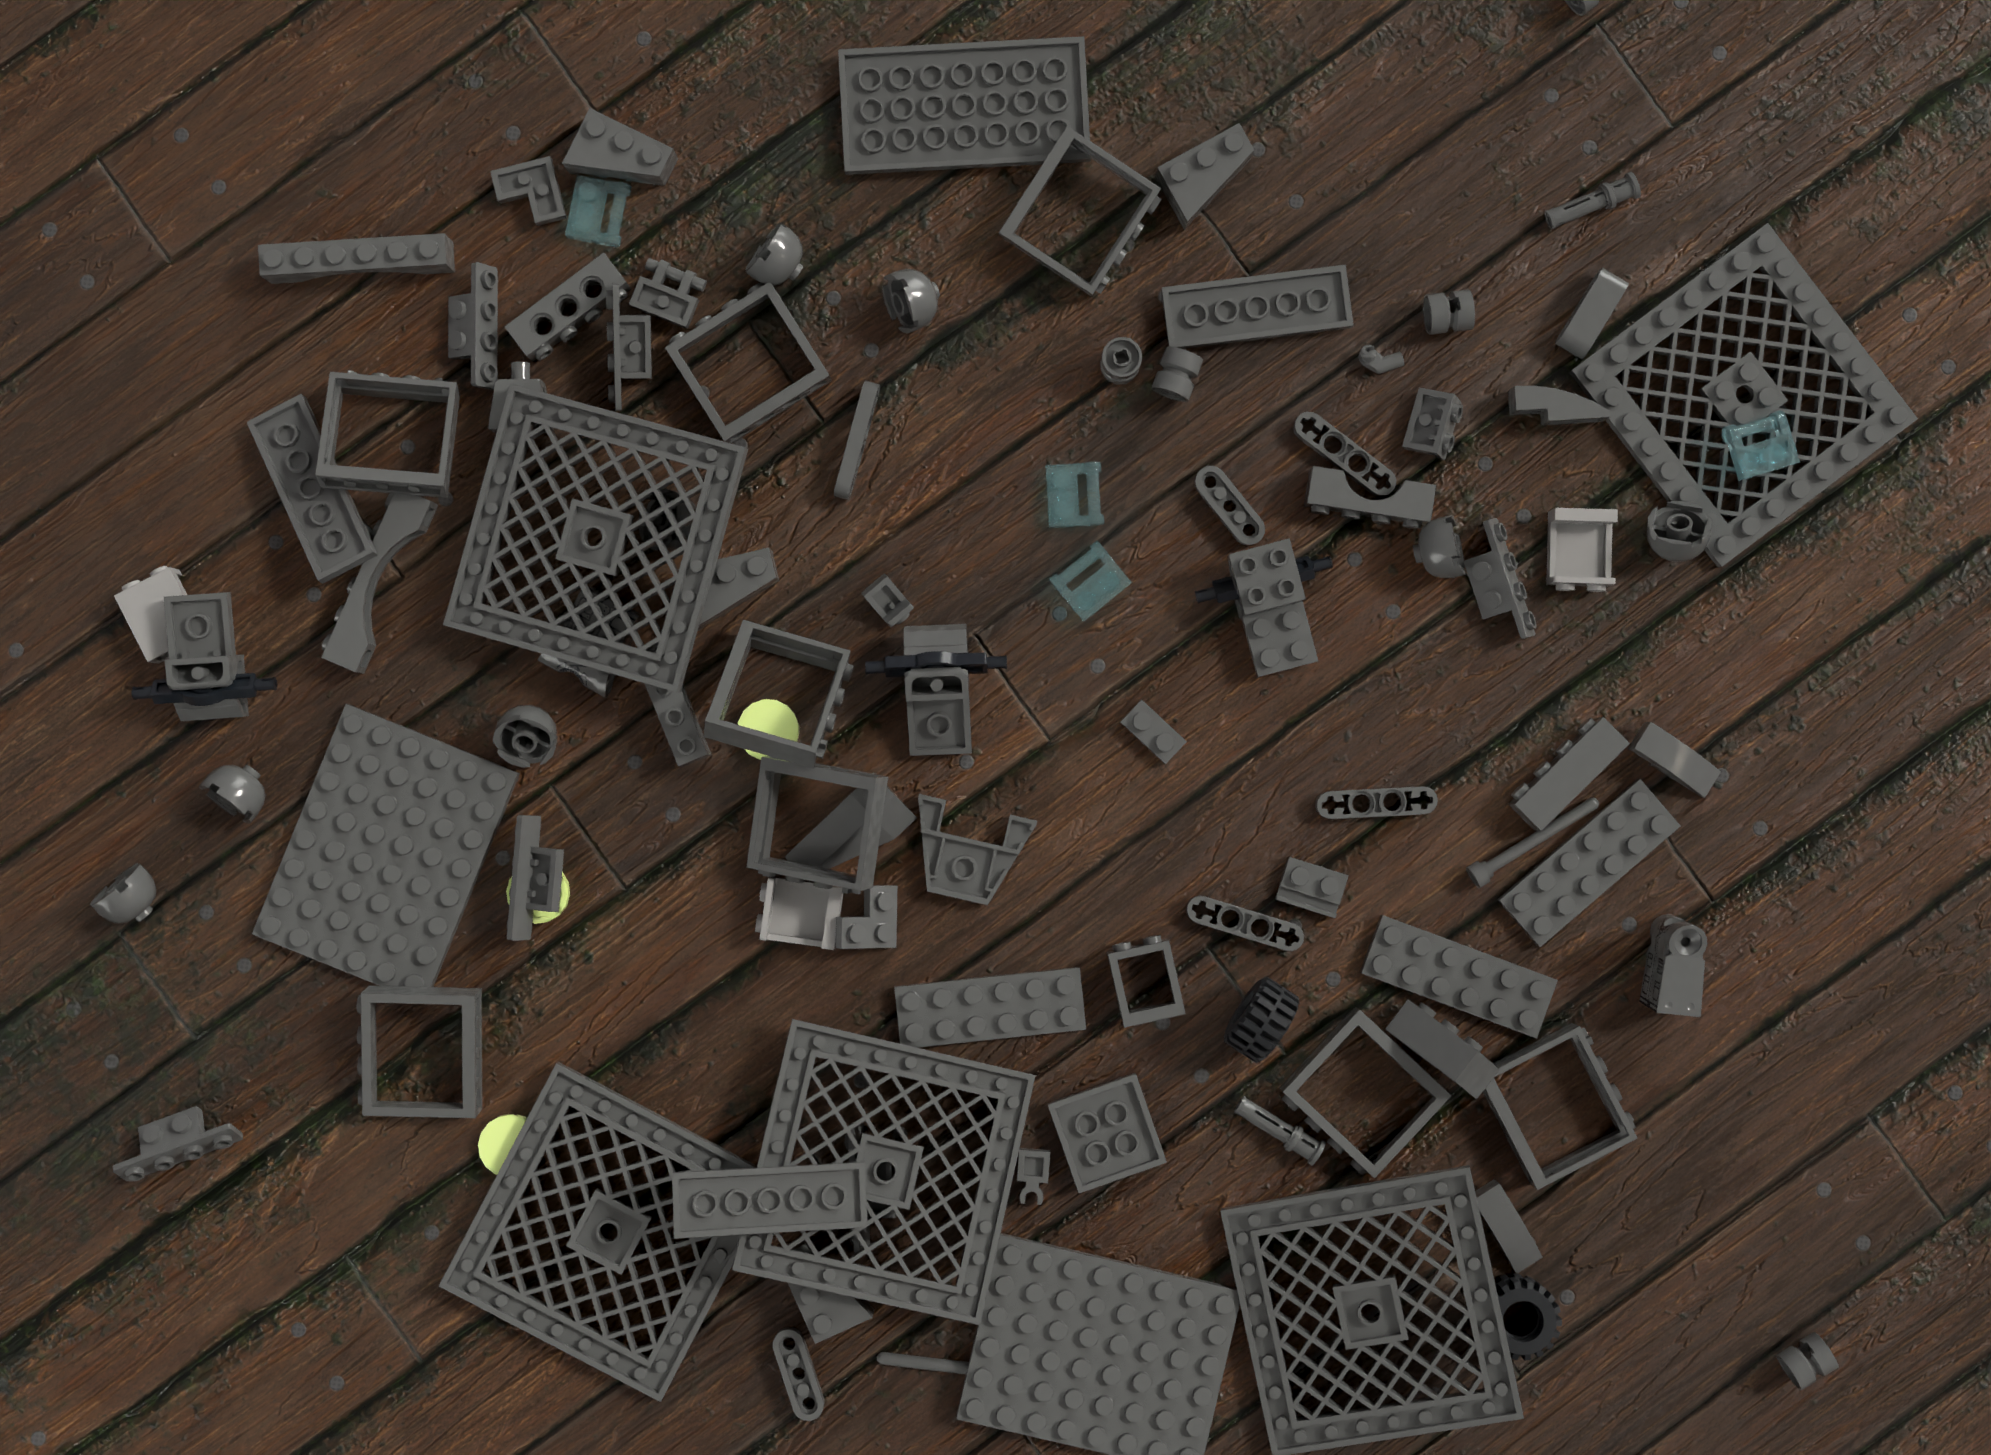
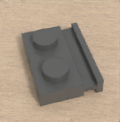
(1311, 887)

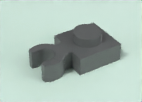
(1033, 1169)

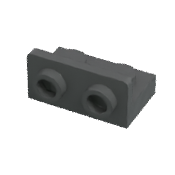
(1433, 423)

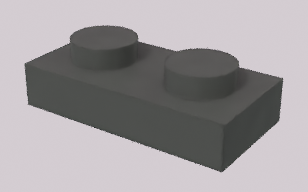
(1153, 731)

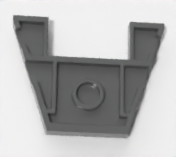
(964, 865)

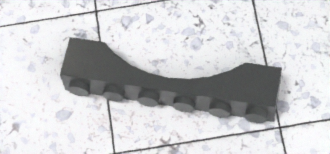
(380, 254)
(353, 637)

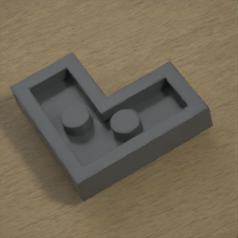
(532, 180)
(877, 925)

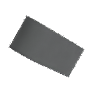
(1591, 313)

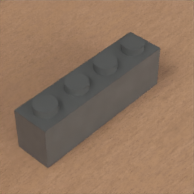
(1568, 772)

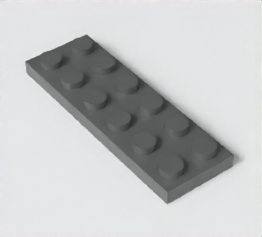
(1257, 307)
(322, 517)
(1588, 862)
(1458, 976)
(990, 1007)
(769, 1200)

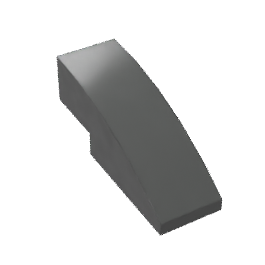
(1555, 406)
(1674, 758)
(1506, 1226)

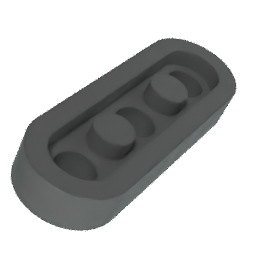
(1226, 491)
(798, 1387)

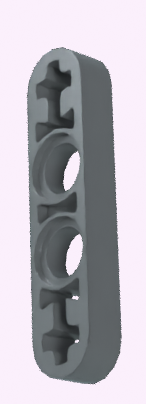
(857, 440)
(1347, 450)
(1376, 806)
(1243, 927)

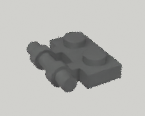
(663, 301)

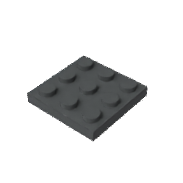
(1107, 1132)

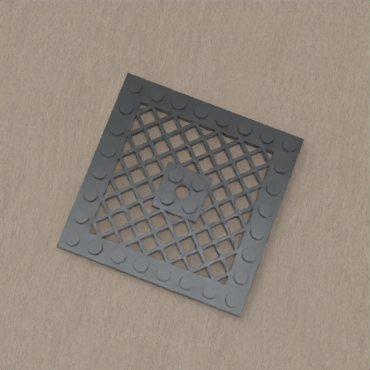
(1817, 320)
(498, 495)
(1013, 1092)
(544, 1319)
(1375, 1422)

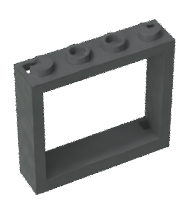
(1132, 229)
(775, 404)
(386, 480)
(788, 646)
(764, 820)
(471, 1050)
(1608, 1093)
(1318, 1122)

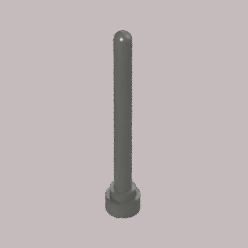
(1482, 872)
(921, 1362)

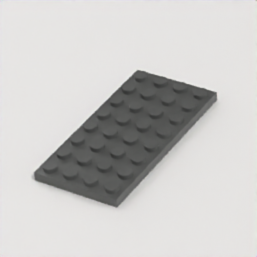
(961, 104)

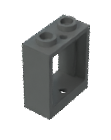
(1152, 1012)

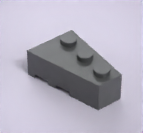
(617, 151)
(1203, 171)
(737, 581)
(1442, 1048)
(827, 1311)

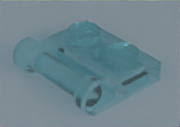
(588, 210)
(1764, 455)
(1063, 495)
(1097, 589)

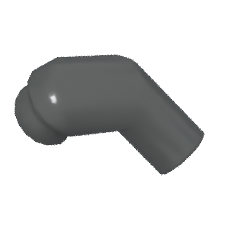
(1377, 363)

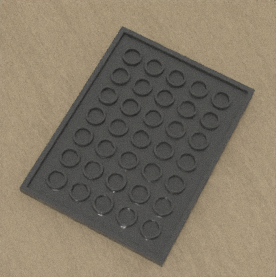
(385, 852)
(1098, 1352)

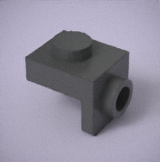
(888, 601)

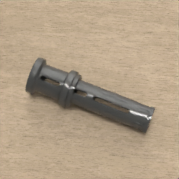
(1605, 197)
(1292, 1137)

